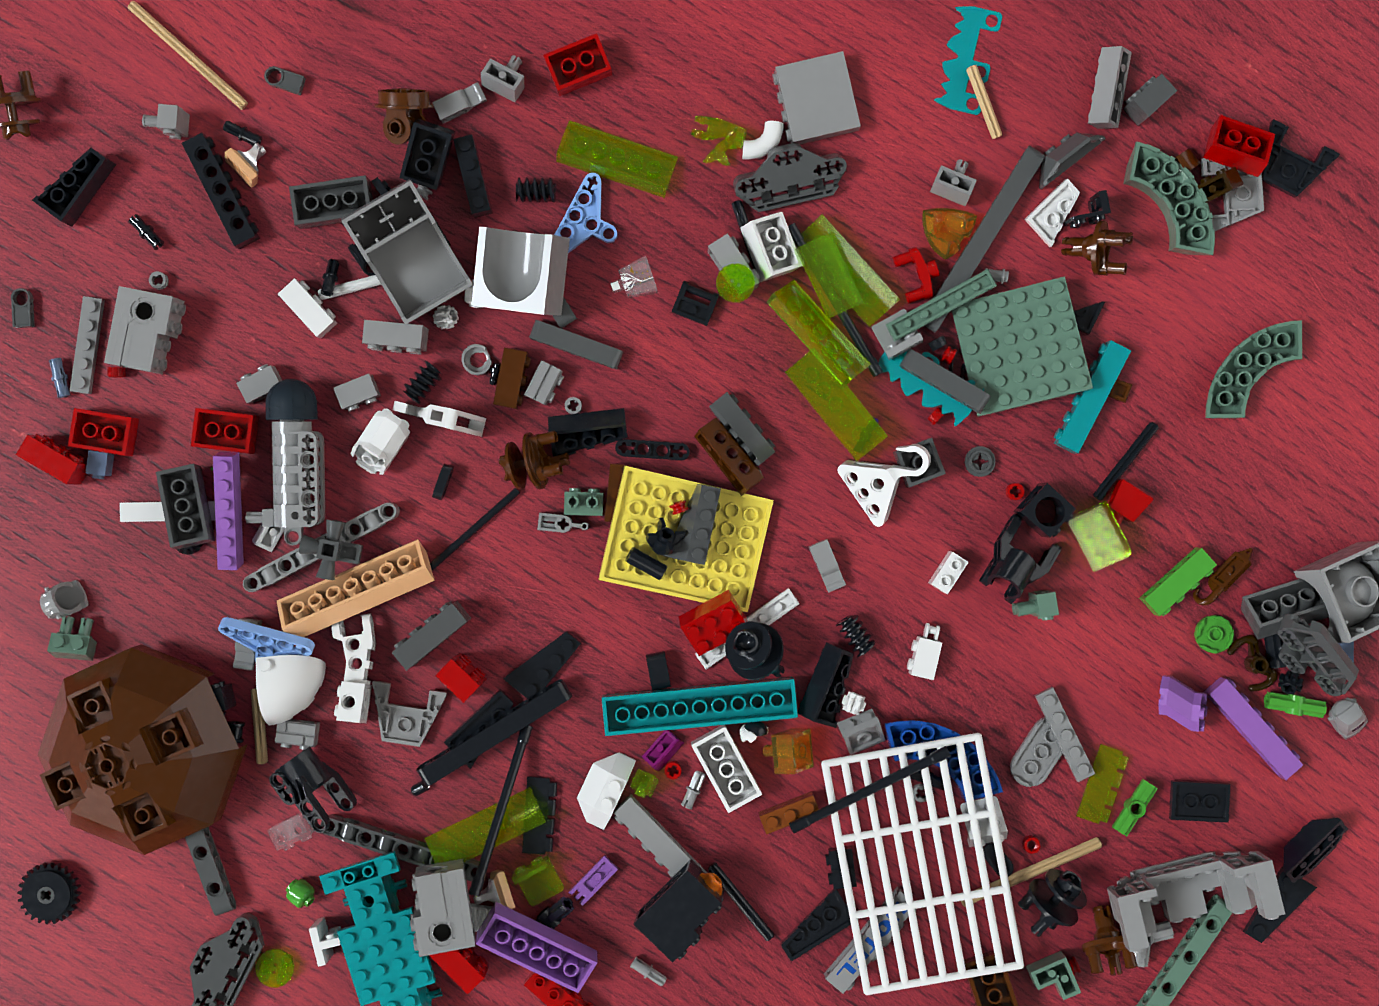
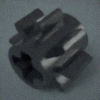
(1290, 682)

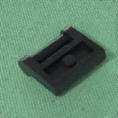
(693, 309)

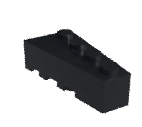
(76, 187)

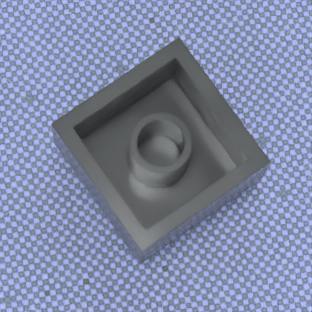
(1149, 98)
(914, 460)

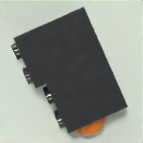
(680, 910)

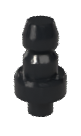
(494, 373)

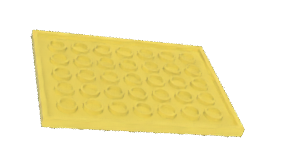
(732, 550)

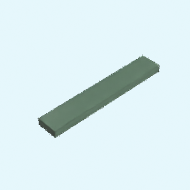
(941, 305)

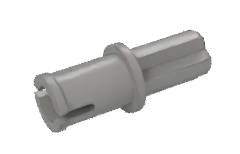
(693, 789)
(647, 971)

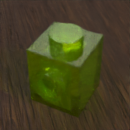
(644, 784)

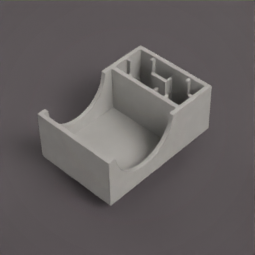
(407, 251)

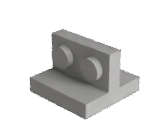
(861, 731)

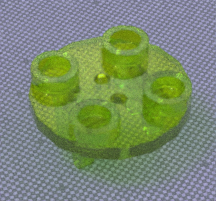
(740, 275)
(283, 970)

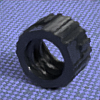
(937, 343)

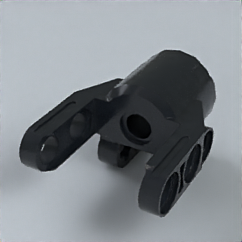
(1016, 564)
(305, 775)

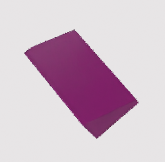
(662, 750)

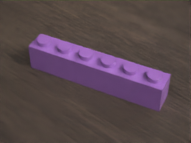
(228, 510)
(1253, 727)

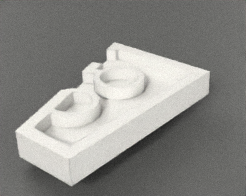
(1051, 212)

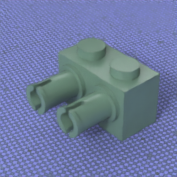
(583, 503)
(1040, 604)
(71, 646)

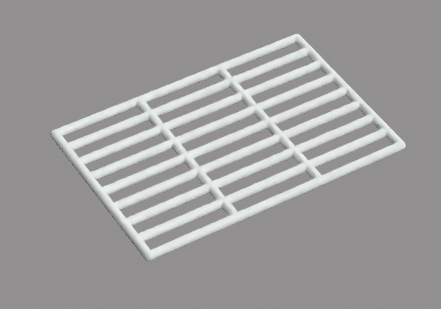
(929, 901)

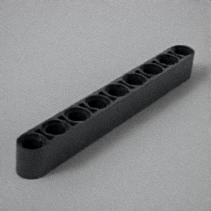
(494, 732)

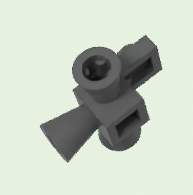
(331, 549)

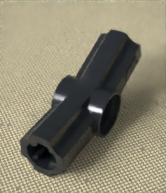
(553, 915)

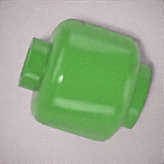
(300, 893)

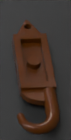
(1226, 575)

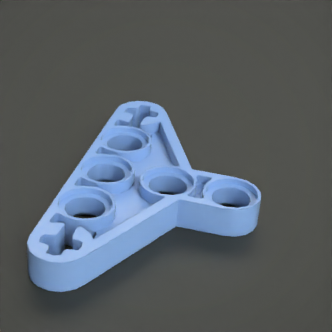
(587, 211)
(258, 637)

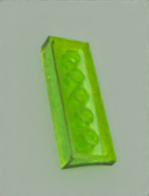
(616, 159)
(874, 292)
(818, 333)
(836, 406)
(468, 836)

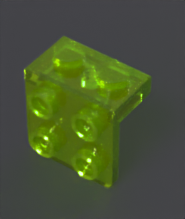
(538, 880)

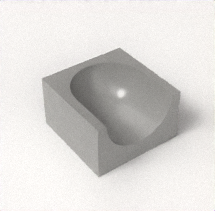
(520, 271)
(1348, 588)

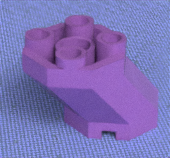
(1182, 703)

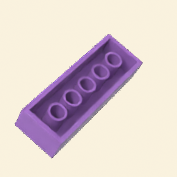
(536, 947)

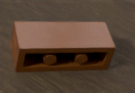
(788, 811)

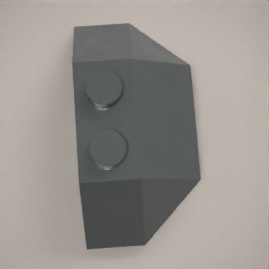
(1067, 154)

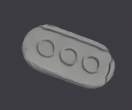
(1036, 755)

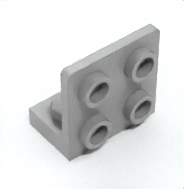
(891, 348)

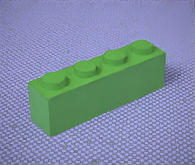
(1178, 581)

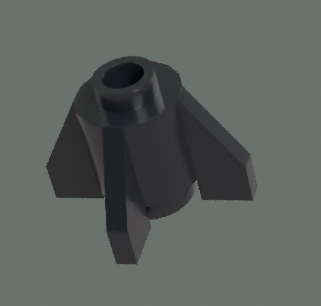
(664, 539)

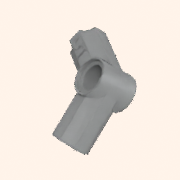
(1164, 932)

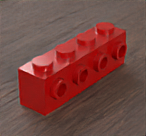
(553, 993)

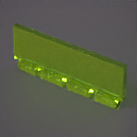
(1098, 787)

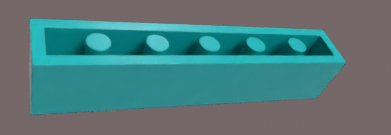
(1090, 402)

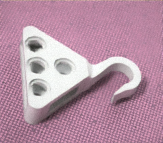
(443, 417)
(890, 474)

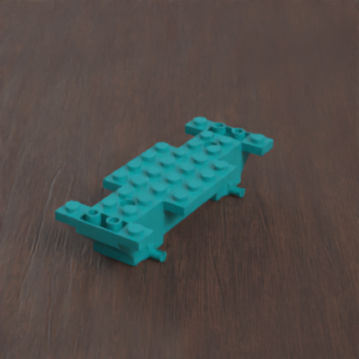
(381, 941)

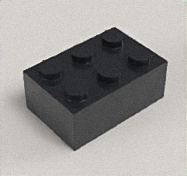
(427, 154)

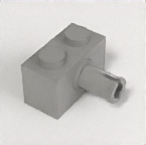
(503, 79)
(170, 120)
(954, 184)

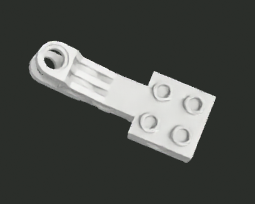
(355, 680)

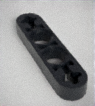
(652, 453)

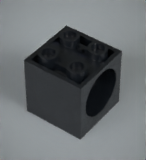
(1027, 508)

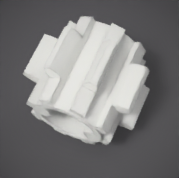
(445, 317)
(853, 703)

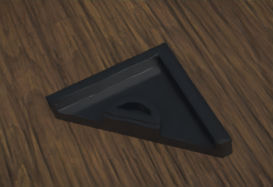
(1087, 317)

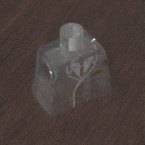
(635, 279)

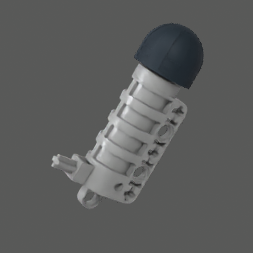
(293, 403)

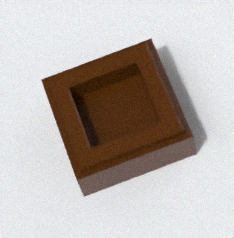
(1120, 391)

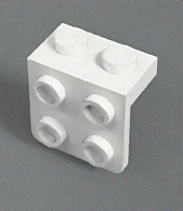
(984, 823)

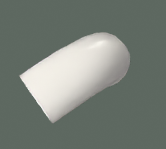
(769, 139)

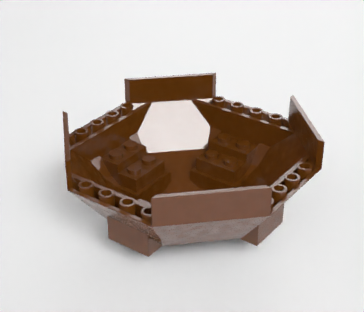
(164, 743)

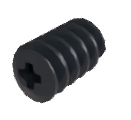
(535, 190)
(422, 382)
(856, 634)

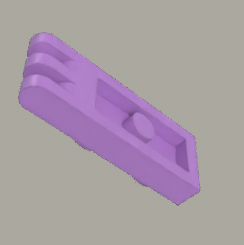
(594, 879)

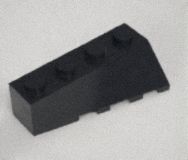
(587, 430)
(826, 686)

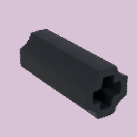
(646, 563)
(1273, 645)

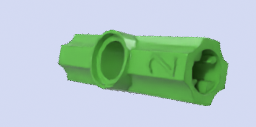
(1295, 704)
(1127, 818)

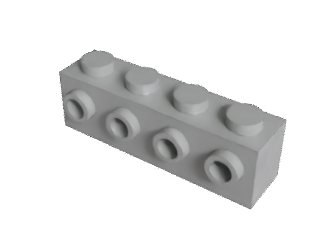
(1109, 87)

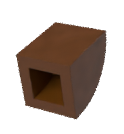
(1188, 159)

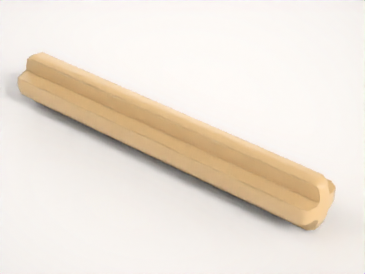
(984, 102)
(259, 730)

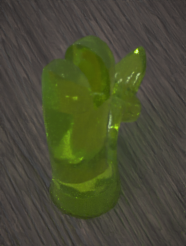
(720, 128)

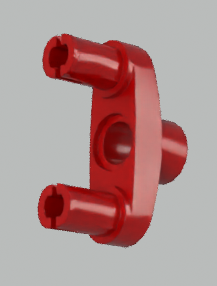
(925, 271)

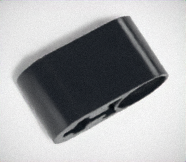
(658, 670)

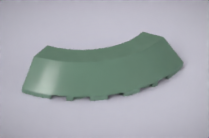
(1176, 196)
(1247, 364)

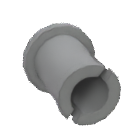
(999, 275)

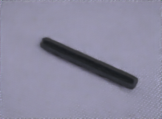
(1126, 461)
(742, 903)

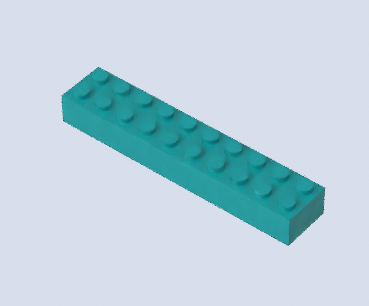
(699, 706)

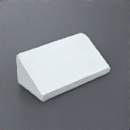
(267, 537)

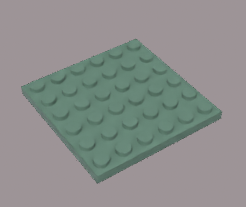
(1023, 345)

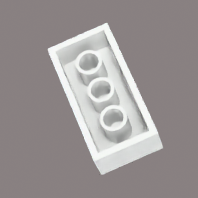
(726, 768)

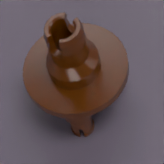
(1097, 248)
(1107, 942)

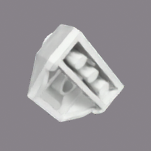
(604, 787)

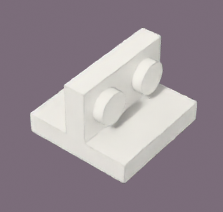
(323, 940)

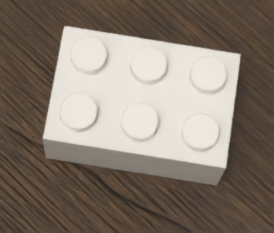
(771, 246)

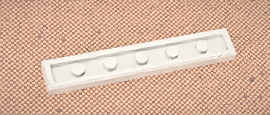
(149, 511)
(766, 614)

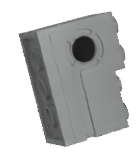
(143, 329)
(442, 909)

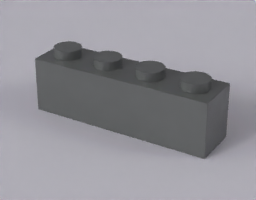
(742, 429)
(698, 525)

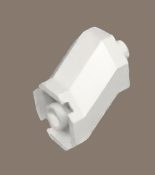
(380, 441)

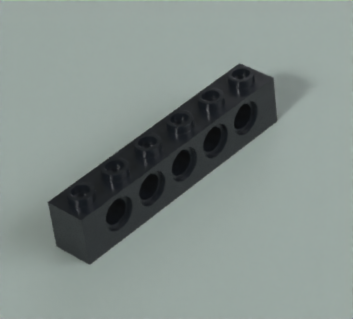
(195, 148)

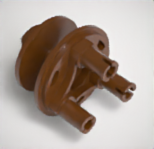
(13, 99)
(535, 460)

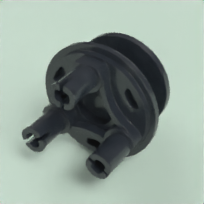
(755, 650)
(1056, 899)

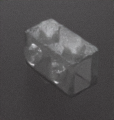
(290, 831)

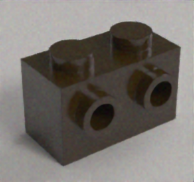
(1221, 184)

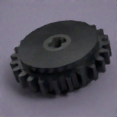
(62, 897)

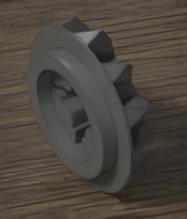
(986, 455)

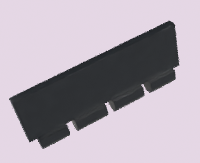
(536, 840)

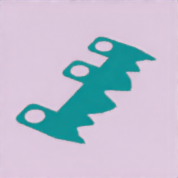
(964, 46)
(931, 396)

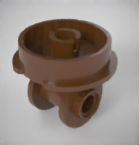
(402, 110)

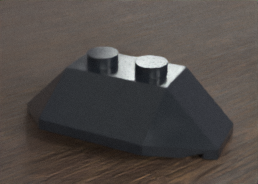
(1311, 846)

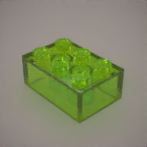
(1100, 536)

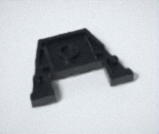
(1289, 170)

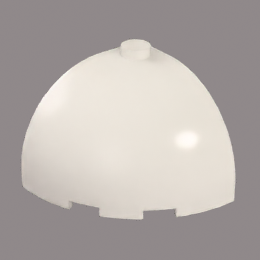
(287, 685)

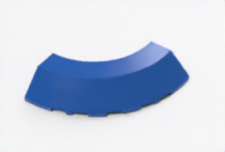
(913, 732)

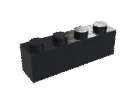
(473, 176)

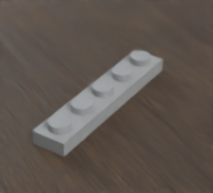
(87, 345)
(1064, 734)

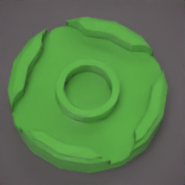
(1214, 634)

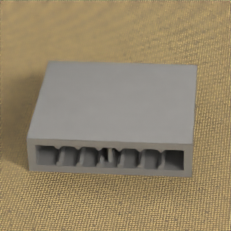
(816, 98)

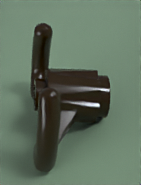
(1254, 662)

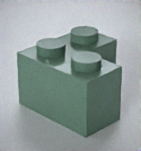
(1056, 971)

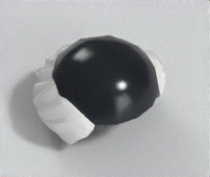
(751, 730)

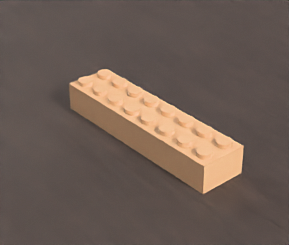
(355, 590)

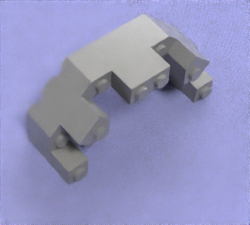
(1179, 887)

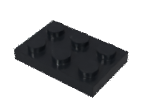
(1199, 801)

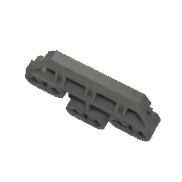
(785, 174)
(1318, 649)
(223, 962)

